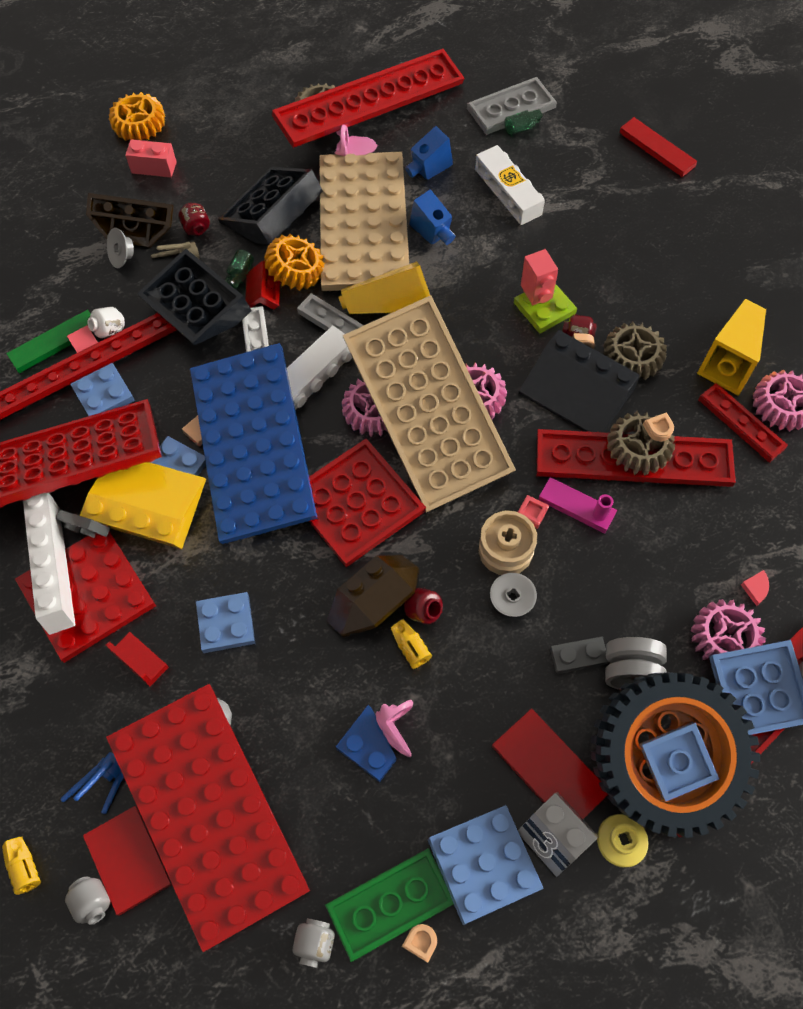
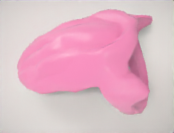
(353, 144)
(385, 720)

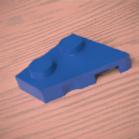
(368, 746)

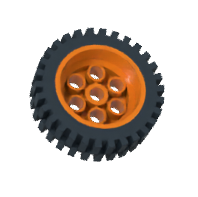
(685, 700)

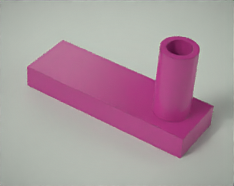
(578, 505)

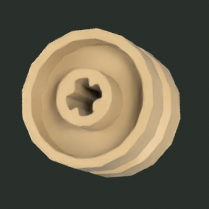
(507, 542)

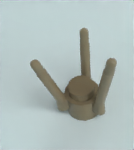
(178, 249)

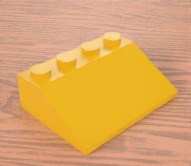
(146, 502)

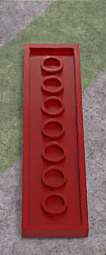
(587, 457)

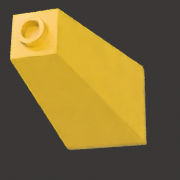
(386, 292)
(736, 349)

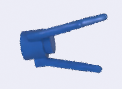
(108, 769)

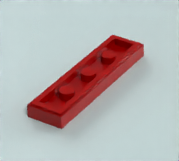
(658, 147)
(743, 422)

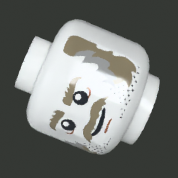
(106, 322)

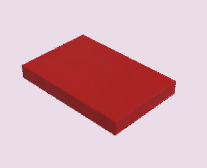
(127, 860)

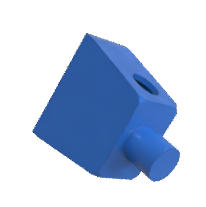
(430, 155)
(431, 219)

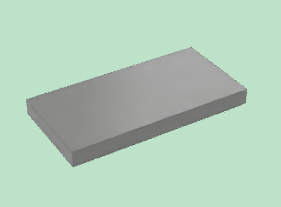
(494, 108)

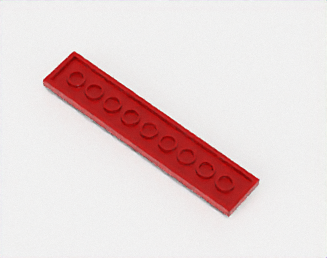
(367, 97)

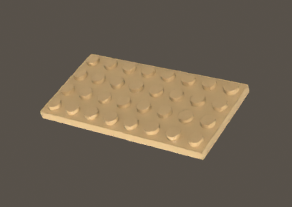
(361, 217)
(428, 403)

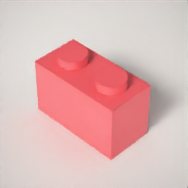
(151, 158)
(539, 277)

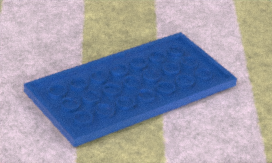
(252, 444)

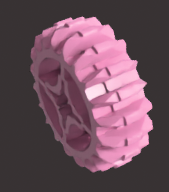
(486, 378)
(359, 397)
(780, 406)
(721, 617)

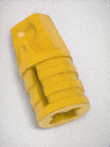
(406, 638)
(20, 866)

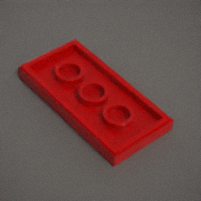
(549, 764)

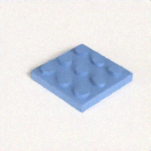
(763, 682)
(484, 864)

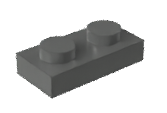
(88, 526)
(579, 655)

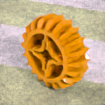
(137, 117)
(294, 262)

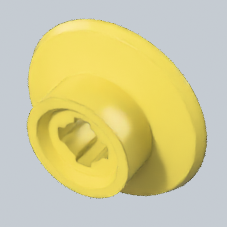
(610, 843)

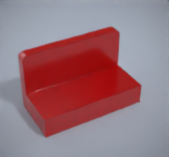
(261, 287)
(138, 658)

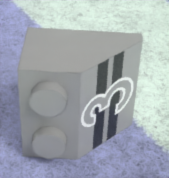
(557, 834)

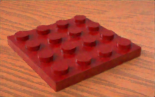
(360, 502)
(103, 594)

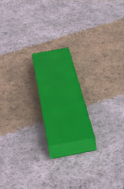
(47, 343)

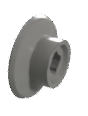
(119, 248)
(516, 584)

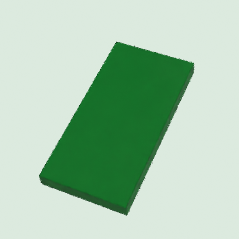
(389, 904)

